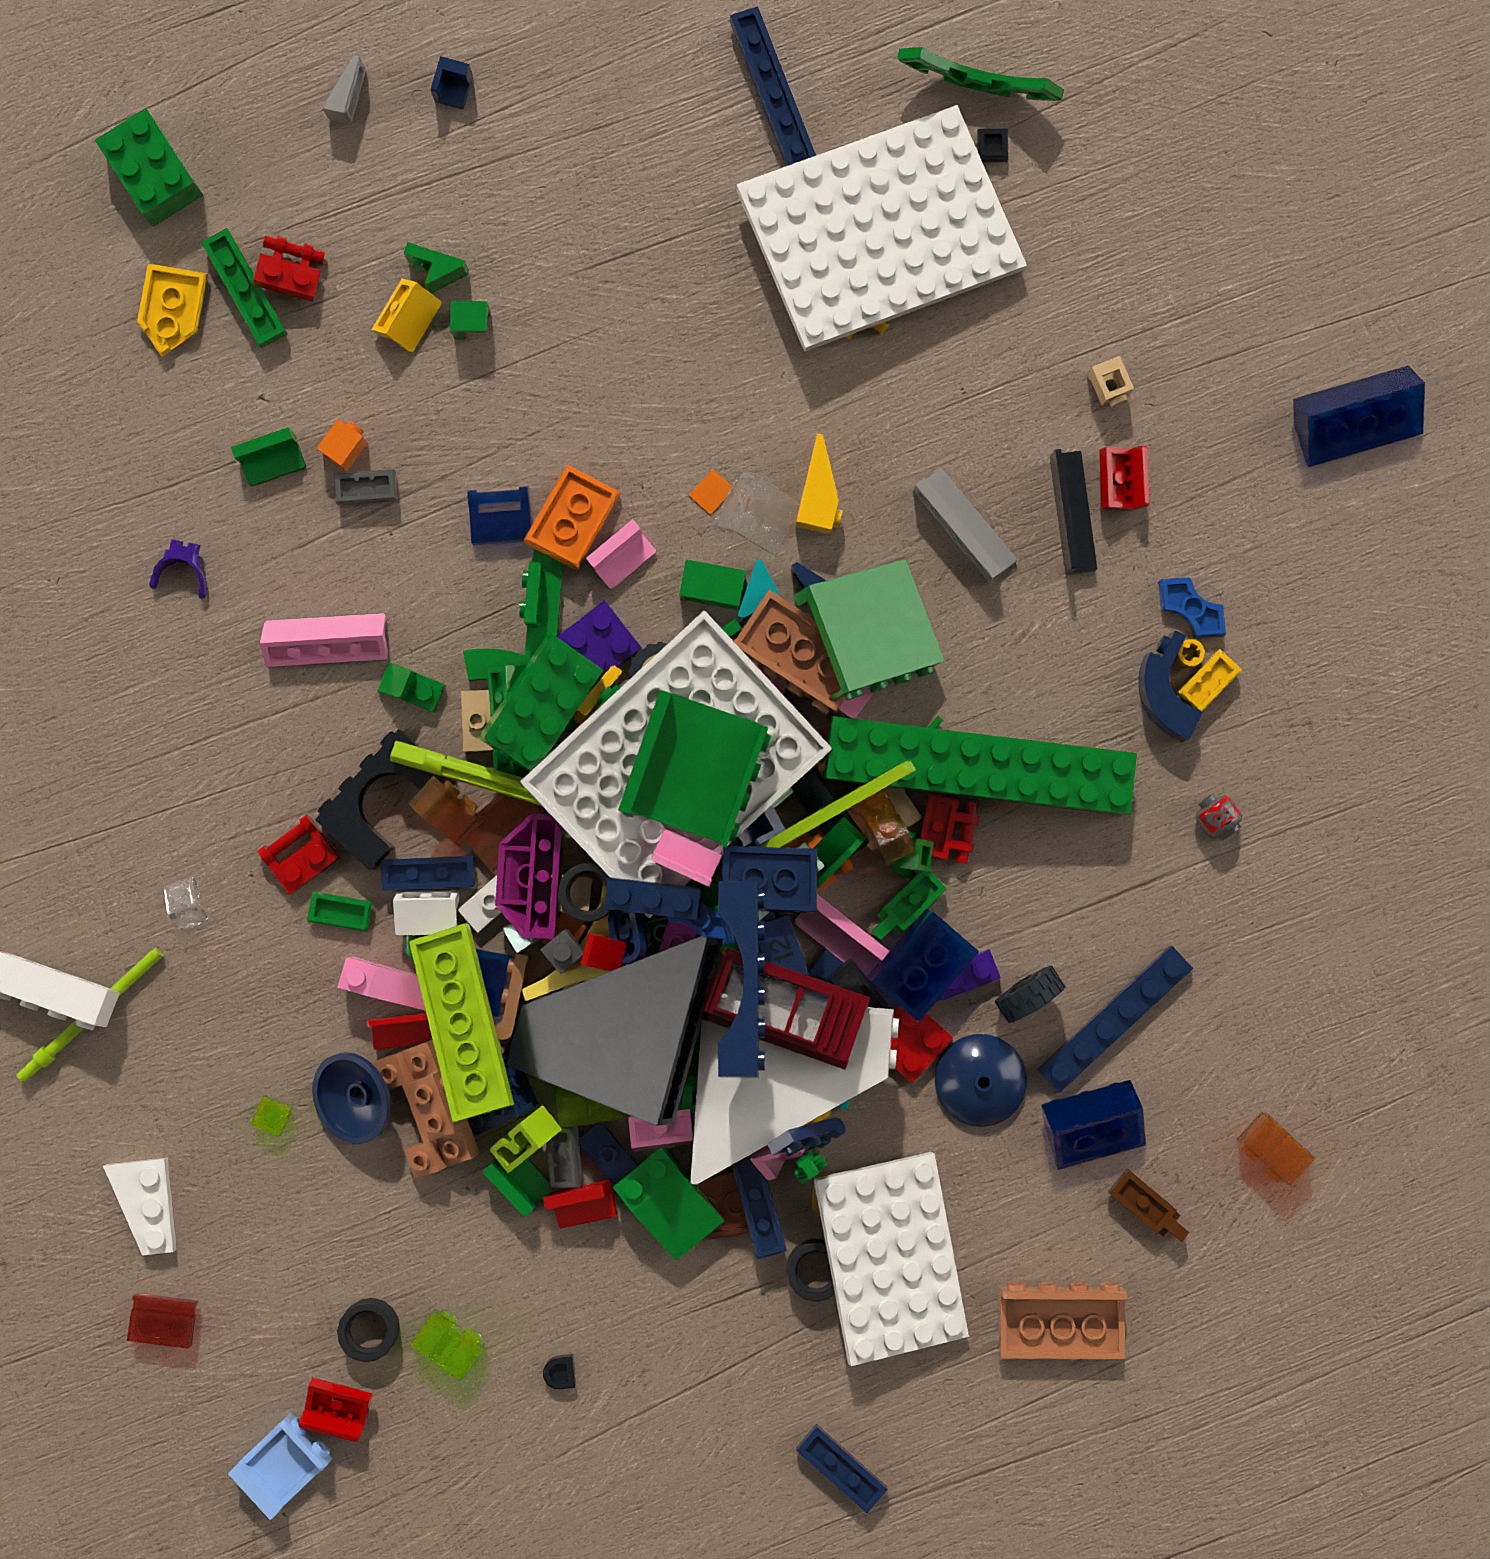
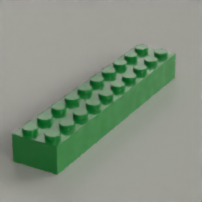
(982, 766)

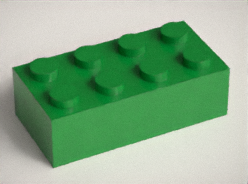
(540, 703)

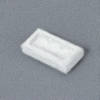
(481, 907)

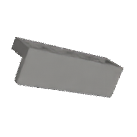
(964, 524)

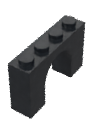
(345, 813)

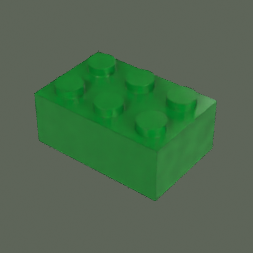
(149, 167)

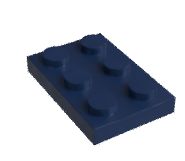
(783, 873)

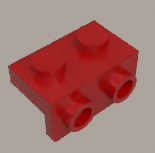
(1124, 478)
(335, 1410)

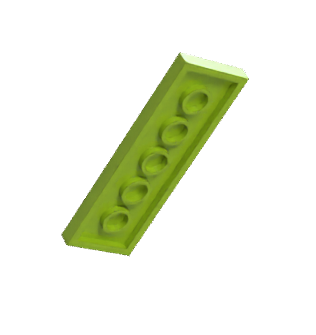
(461, 1023)

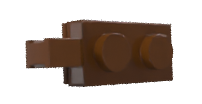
(1147, 1205)

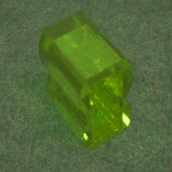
(448, 1343)

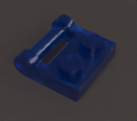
(500, 525)

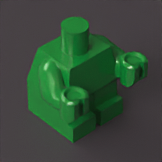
(918, 860)

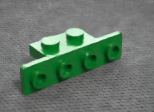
(542, 600)

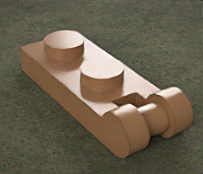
(512, 997)

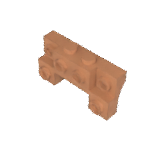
(443, 1140)

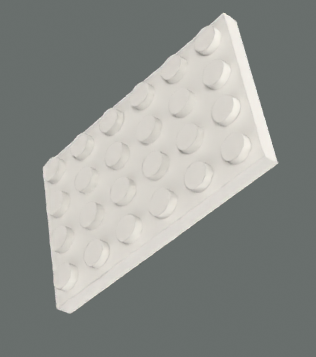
(891, 1258)

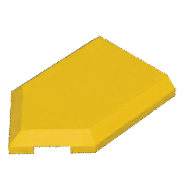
(171, 305)

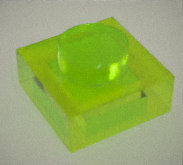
(271, 1115)

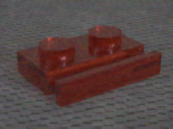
(162, 1320)

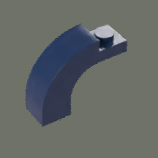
(1157, 694)

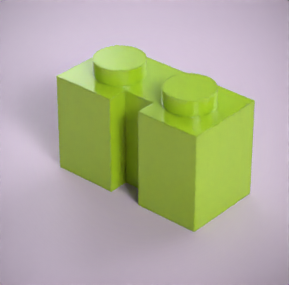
(525, 1139)

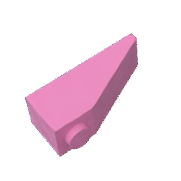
(381, 982)

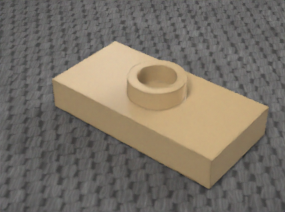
(474, 719)

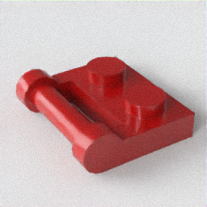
(306, 861)

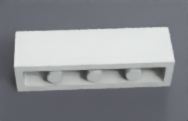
(55, 991)

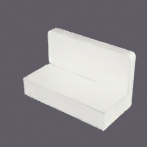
(425, 911)

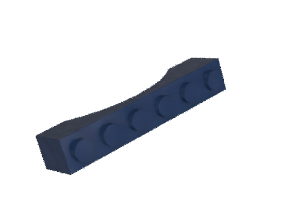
(739, 1047)

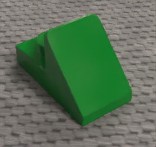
(442, 267)
(411, 687)

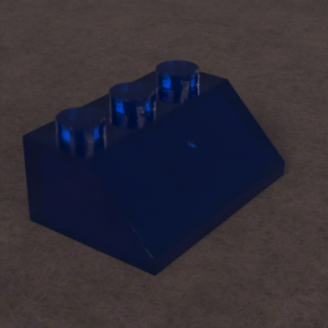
(923, 964)
(1094, 1124)

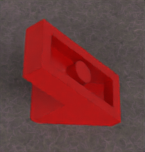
(603, 952)

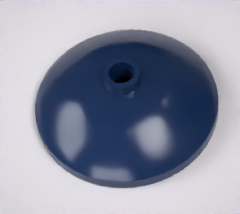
(959, 1074)
(351, 1098)

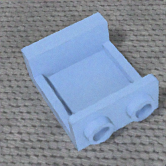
(280, 1465)

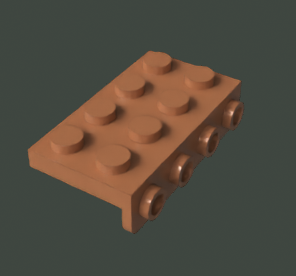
(792, 649)
(1062, 1321)

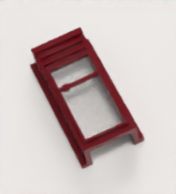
(798, 1009)

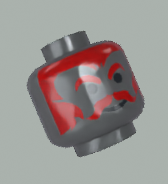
(1219, 816)

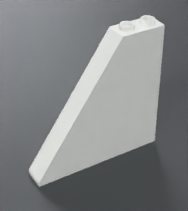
(748, 1113)

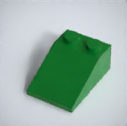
(668, 1203)

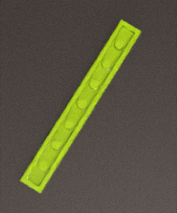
(834, 809)

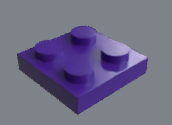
(601, 638)

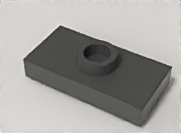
(365, 487)
(565, 1159)

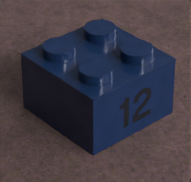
(782, 945)

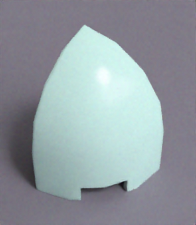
(517, 941)

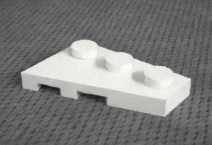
(146, 1202)

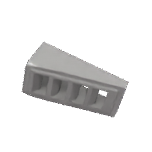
(344, 97)

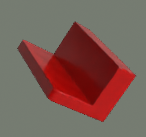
(399, 1030)
(582, 1204)

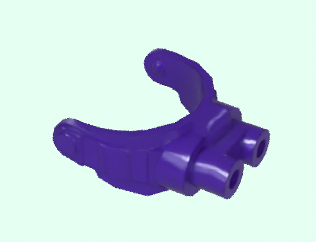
(180, 553)

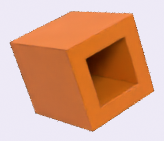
(343, 444)

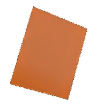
(711, 491)

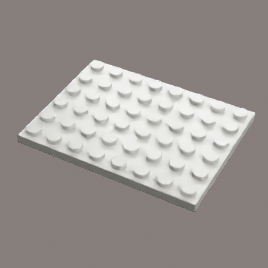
(880, 227)
(590, 769)

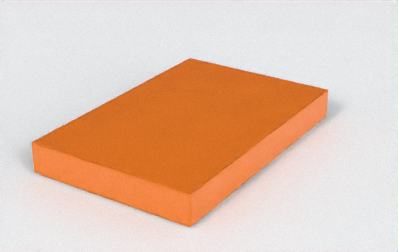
(572, 517)

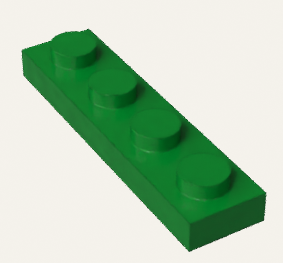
(239, 282)

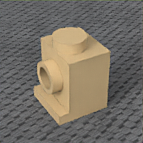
(1115, 373)

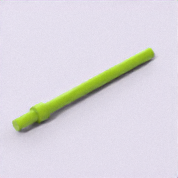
(46, 1055)

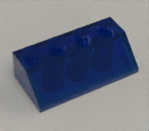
(1359, 415)

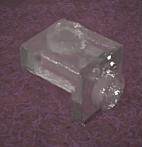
(184, 903)

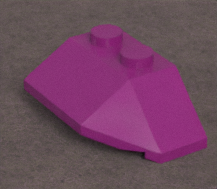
(531, 876)

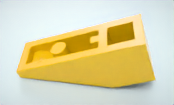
(819, 499)

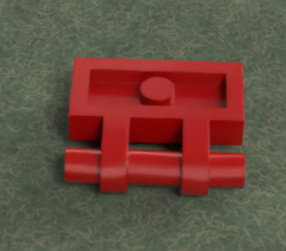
(286, 276)
(939, 823)

